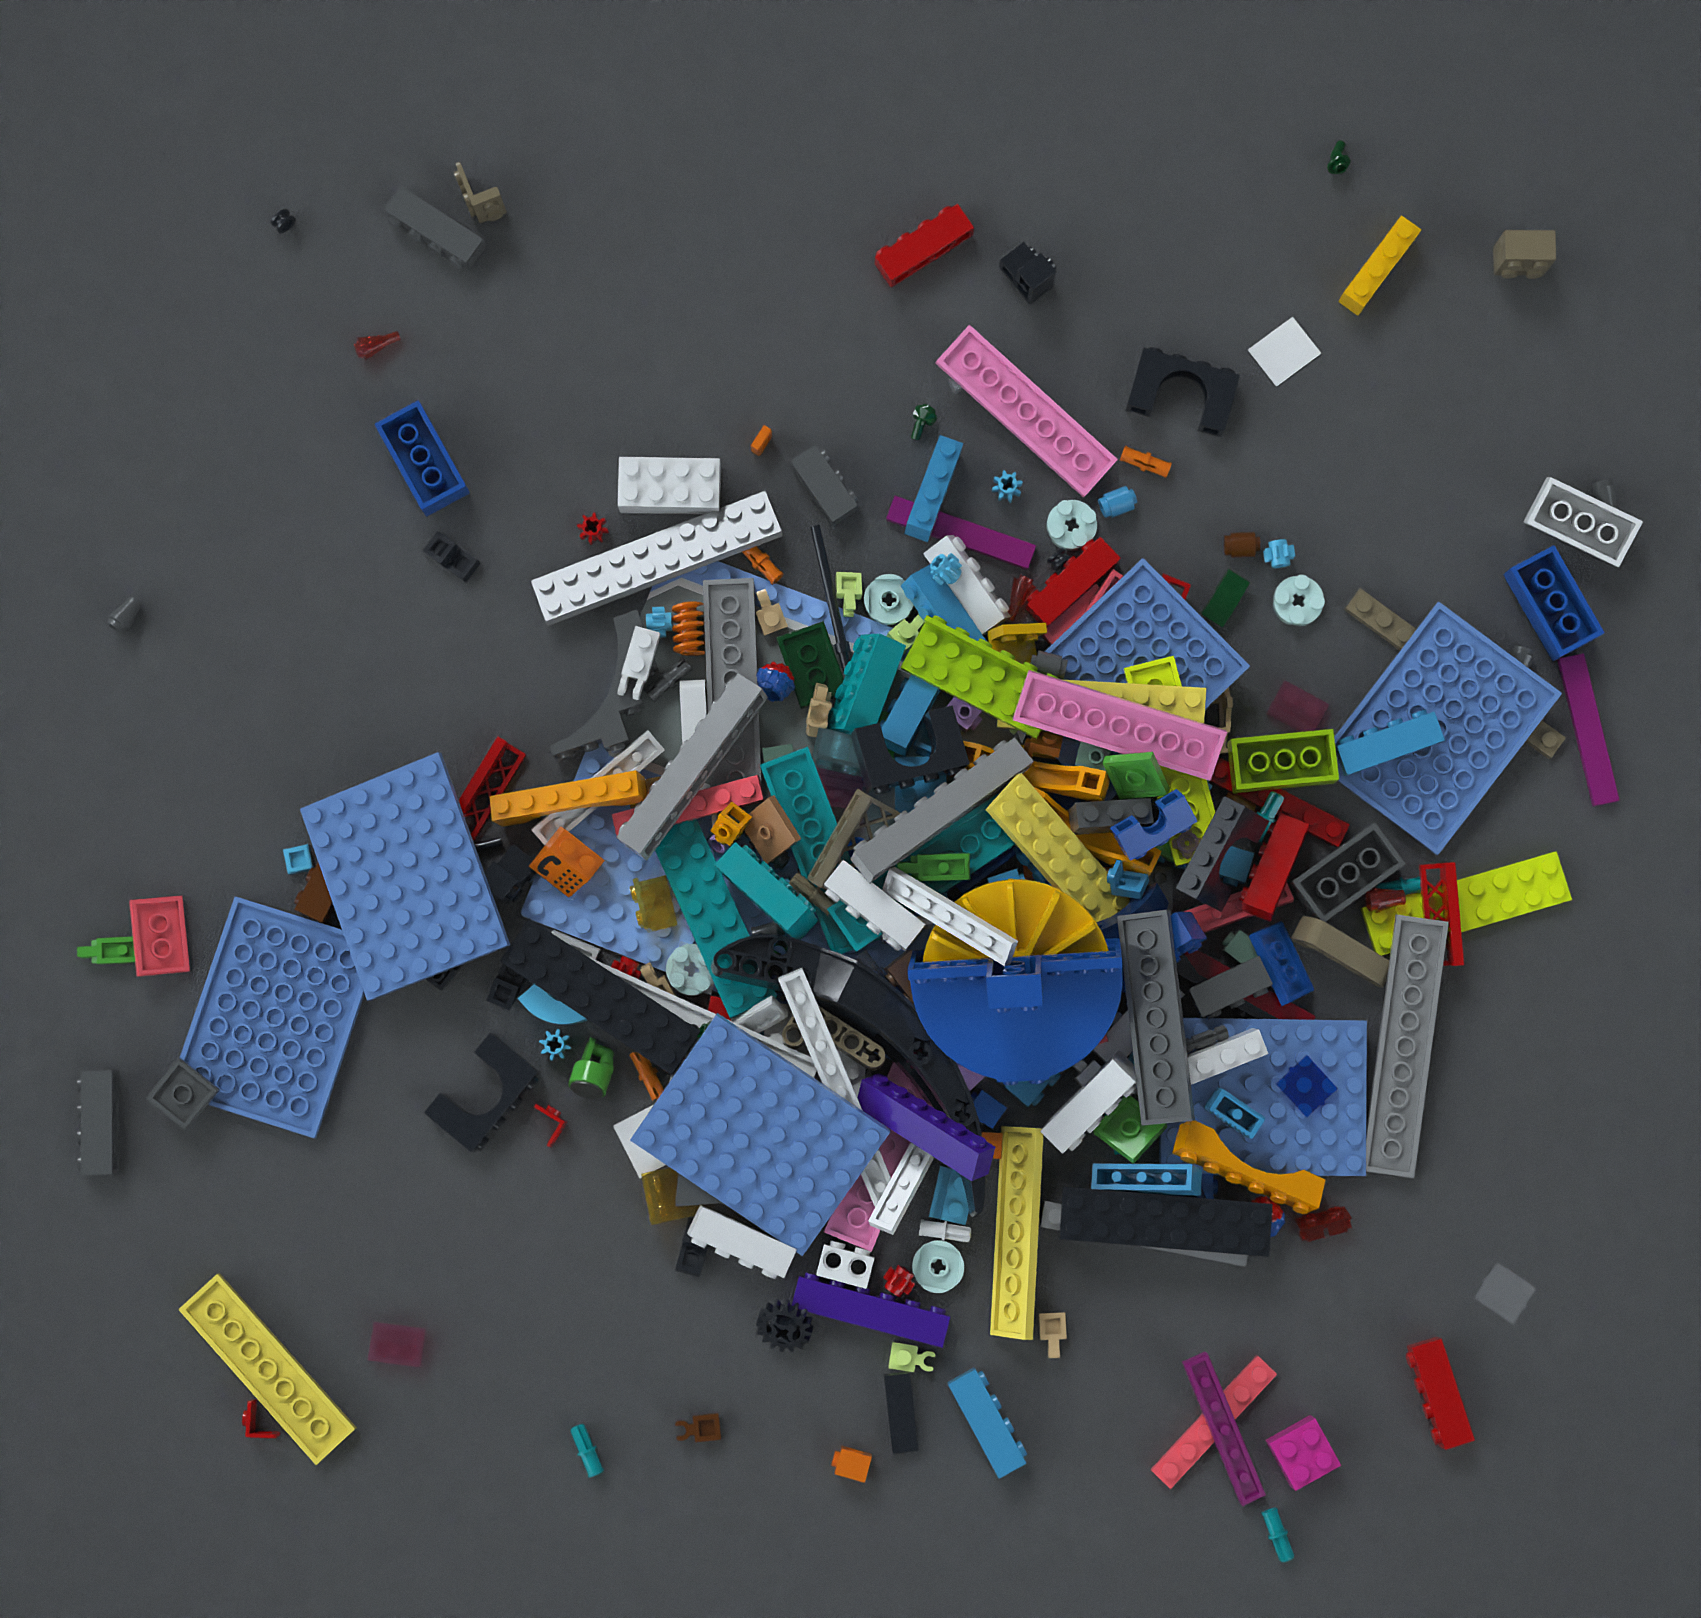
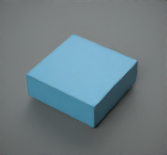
(298, 859)

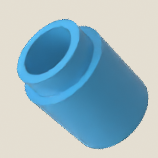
(1117, 502)

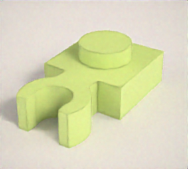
(905, 1357)

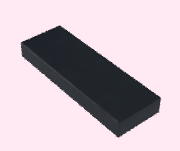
(901, 1412)

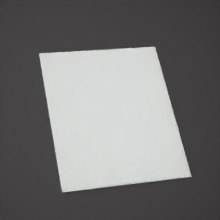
(1284, 351)
(641, 1160)

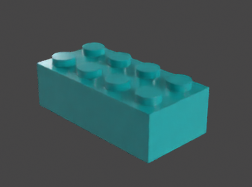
(865, 683)
(767, 890)

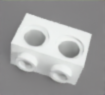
(843, 1272)

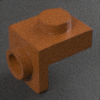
(1046, 743)

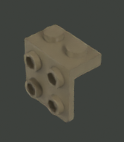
(484, 205)

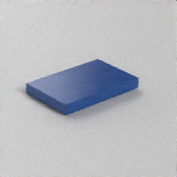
(1281, 963)

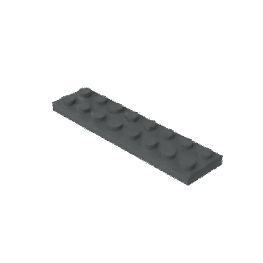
(1155, 1018)

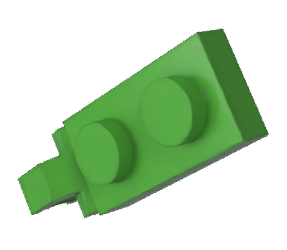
(938, 866)
(109, 950)

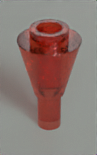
(370, 345)
(1021, 590)

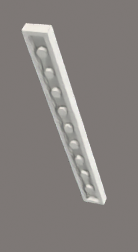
(829, 1063)

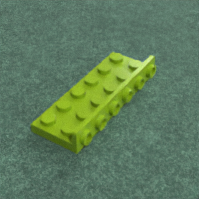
(969, 670)

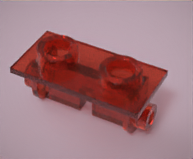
(1334, 1219)

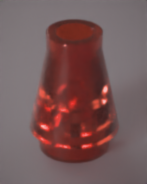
(1383, 899)

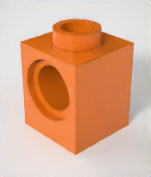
(851, 1463)

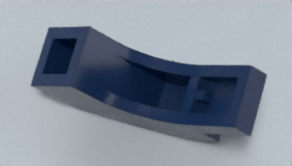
(1152, 900)

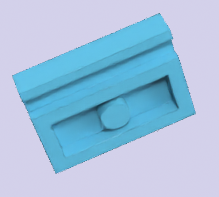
(949, 1197)

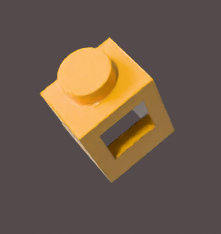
(727, 829)

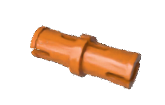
(1145, 461)
(761, 562)
(647, 1075)

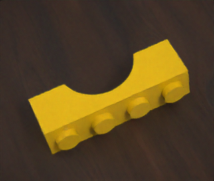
(1379, 265)

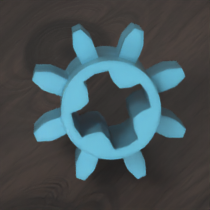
(1007, 478)
(1279, 553)
(945, 569)
(659, 621)
(559, 1051)

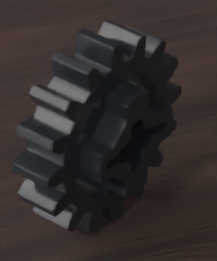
(784, 1325)

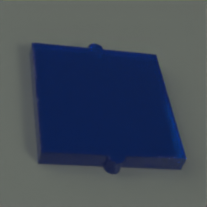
(1306, 1086)

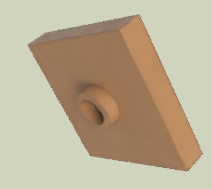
(771, 830)

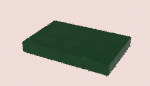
(811, 661)

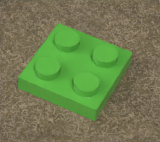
(1136, 775)
(1124, 1130)

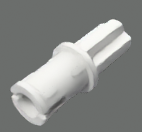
(944, 1231)

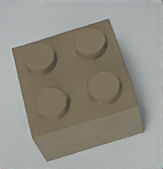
(1524, 253)

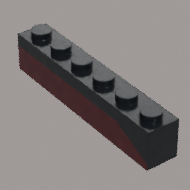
(1200, 967)

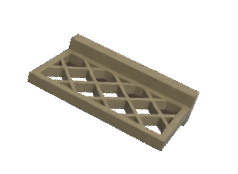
(845, 832)

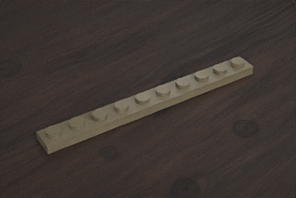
(1397, 633)

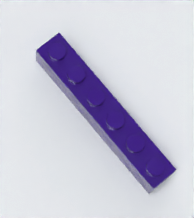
(926, 1127)
(871, 1311)

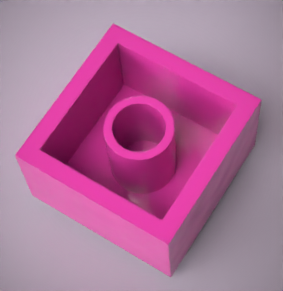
(1303, 1452)

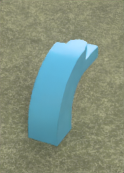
(549, 1009)

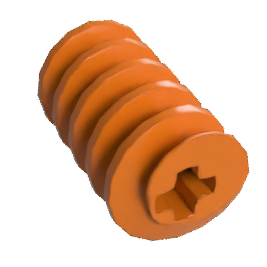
(687, 628)

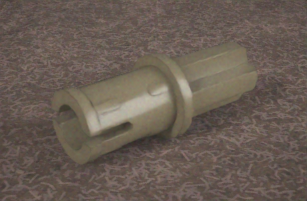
(811, 892)

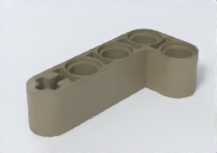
(1342, 949)
(843, 1032)

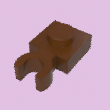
(704, 1428)

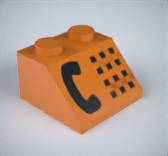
(566, 862)

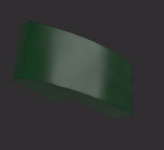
(1225, 597)

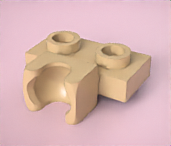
(818, 710)

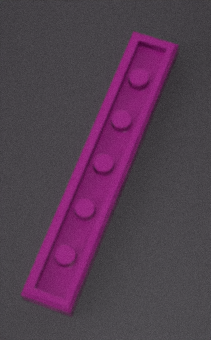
(973, 536)
(1588, 730)
(1223, 1428)

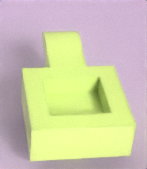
(848, 588)
(907, 632)

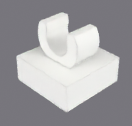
(1085, 1071)

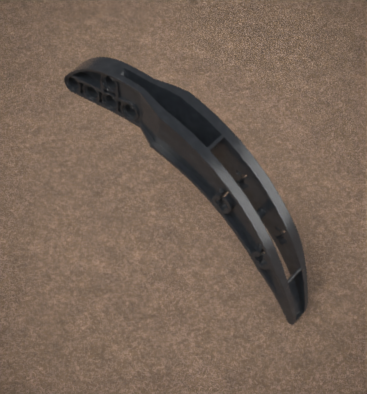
(871, 1008)

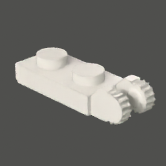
(639, 660)

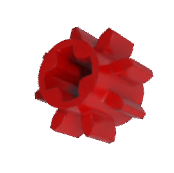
(595, 523)
(627, 966)
(899, 1280)

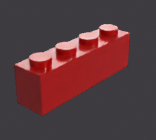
(923, 245)
(1073, 582)
(1274, 867)
(1440, 1393)

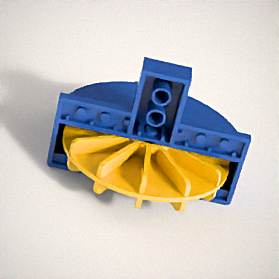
(1038, 1009)

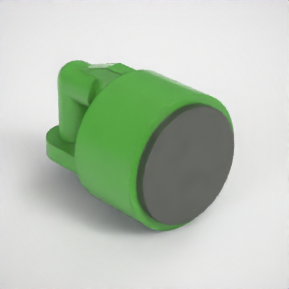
(589, 1077)

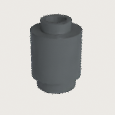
(1050, 664)

